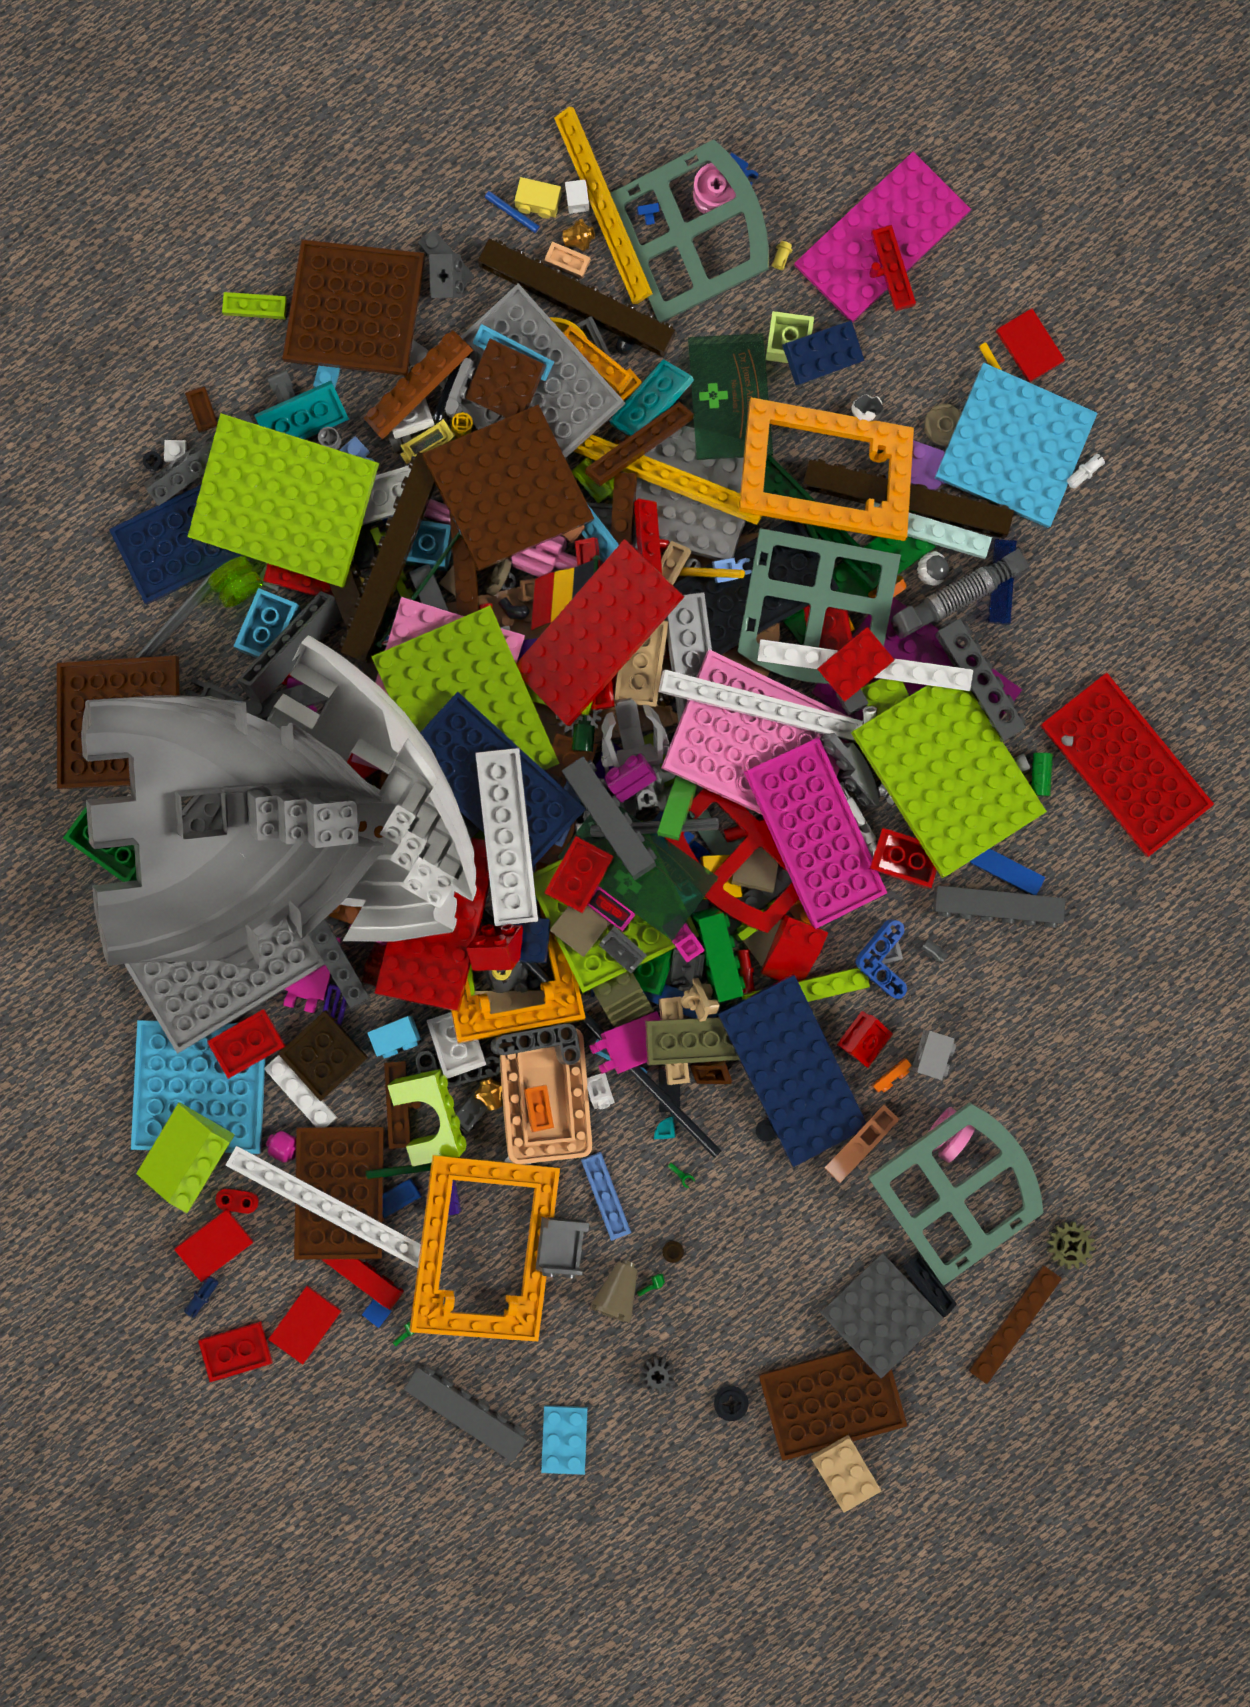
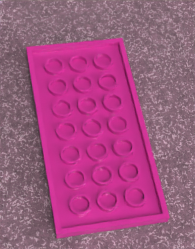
(908, 199)
(815, 832)

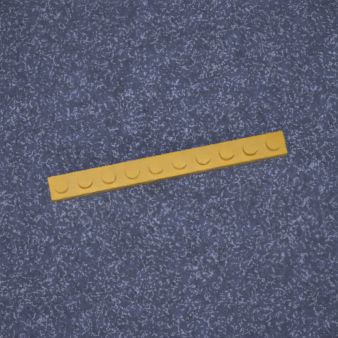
(603, 205)
(673, 479)

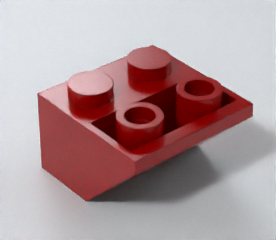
(496, 947)

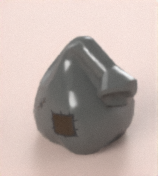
(516, 980)

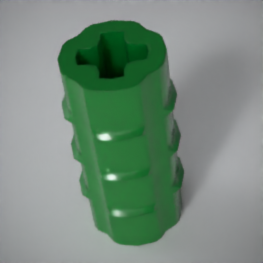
(1042, 774)

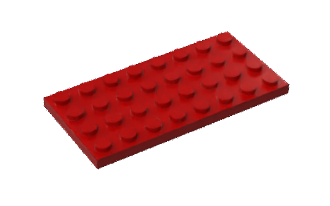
(598, 632)
(1127, 765)
(437, 966)

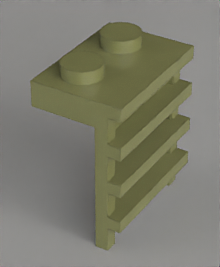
(622, 999)

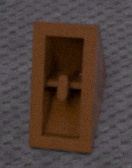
(711, 1072)

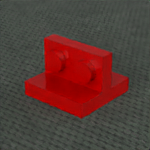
(865, 1038)

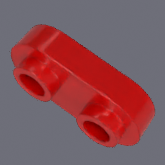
(236, 1200)

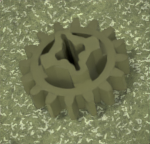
(1077, 1239)

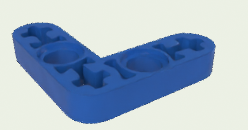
(875, 962)

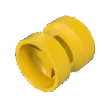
(461, 429)

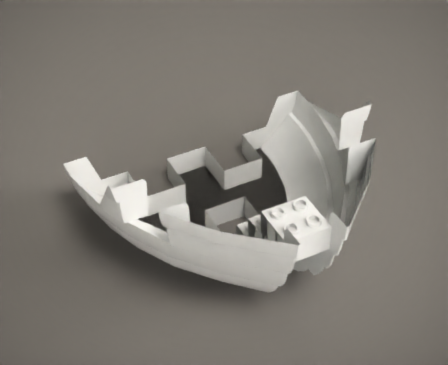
(423, 832)

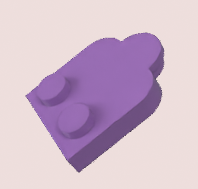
(925, 465)

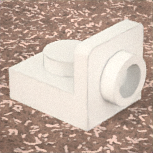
(599, 1091)

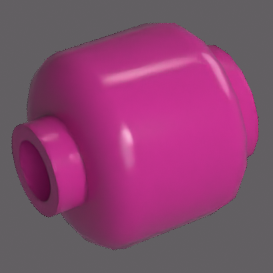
(282, 1146)

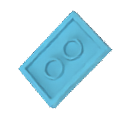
(564, 1439)

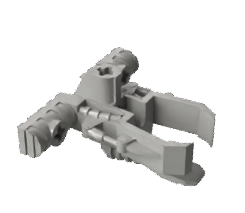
(633, 744)

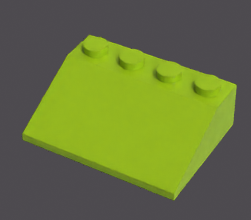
(184, 1156)

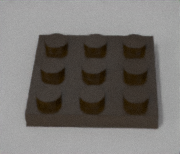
(323, 1055)

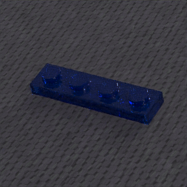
(1001, 598)

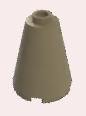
(617, 1293)

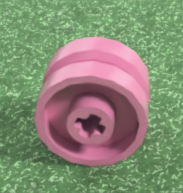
(711, 189)
(953, 1146)

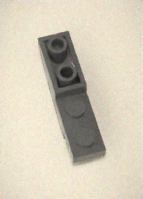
(856, 773)

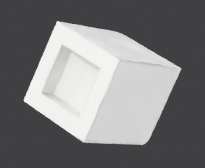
(577, 196)

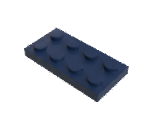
(823, 352)

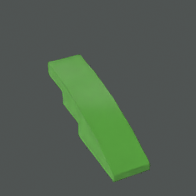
(677, 808)

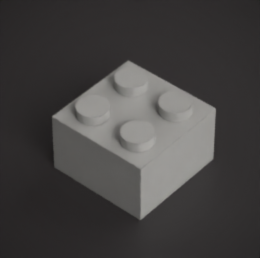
(933, 1055)

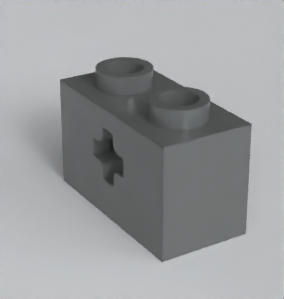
(439, 268)

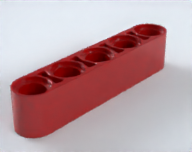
(368, 1280)

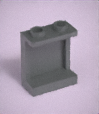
(560, 1246)

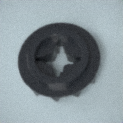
(739, 1409)

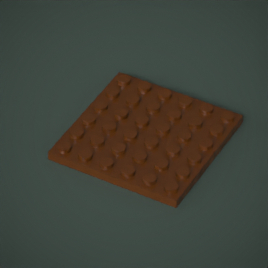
(354, 307)
(508, 487)
(103, 680)

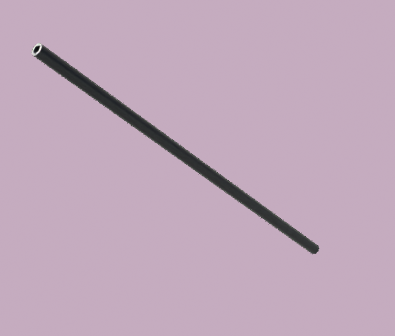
(637, 1072)

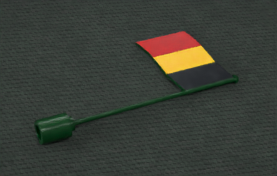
(551, 596)

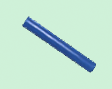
(512, 211)

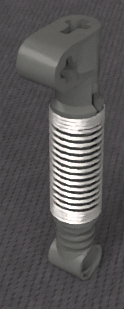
(939, 604)

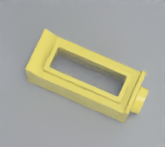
(428, 440)

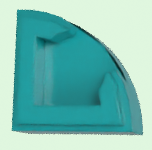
(665, 1129)

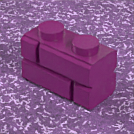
(630, 777)

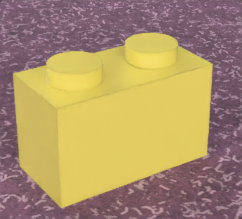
(537, 198)

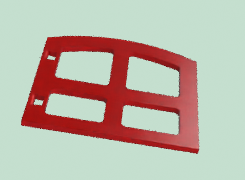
(757, 836)

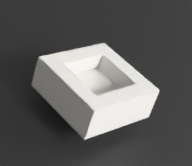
(174, 449)

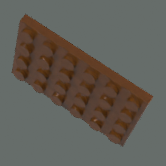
(336, 1164)
(827, 1400)

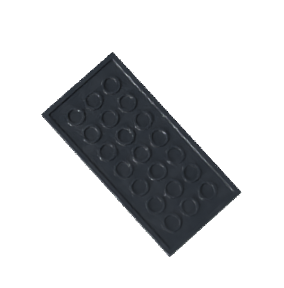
(728, 599)

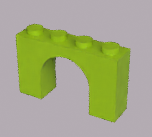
(431, 1089)

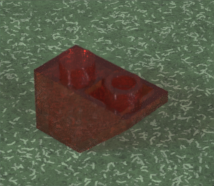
(373, 964)

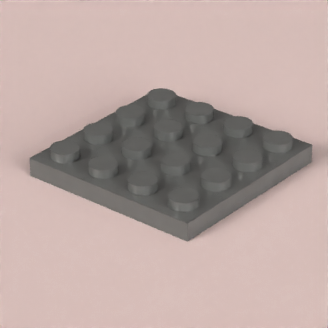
(881, 1315)

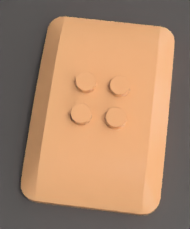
(567, 1099)

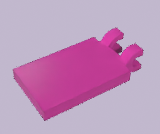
(310, 987)
(625, 1045)

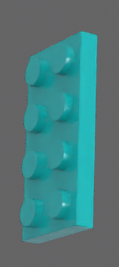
(652, 398)
(305, 413)

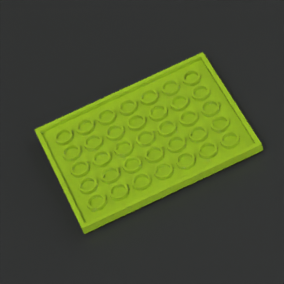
(283, 500)
(477, 663)
(948, 774)

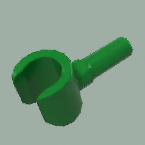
(682, 1175)
(658, 1282)
(404, 1335)

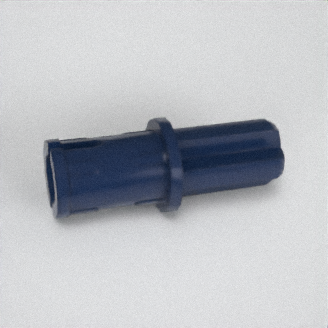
(201, 1296)

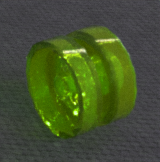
(235, 581)

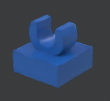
(647, 211)

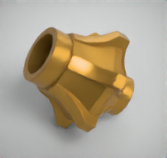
(579, 235)
(490, 1093)

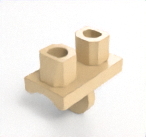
(697, 1000)

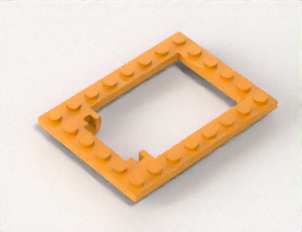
(885, 521)
(560, 1005)
(524, 1312)

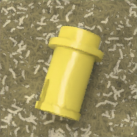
(782, 254)

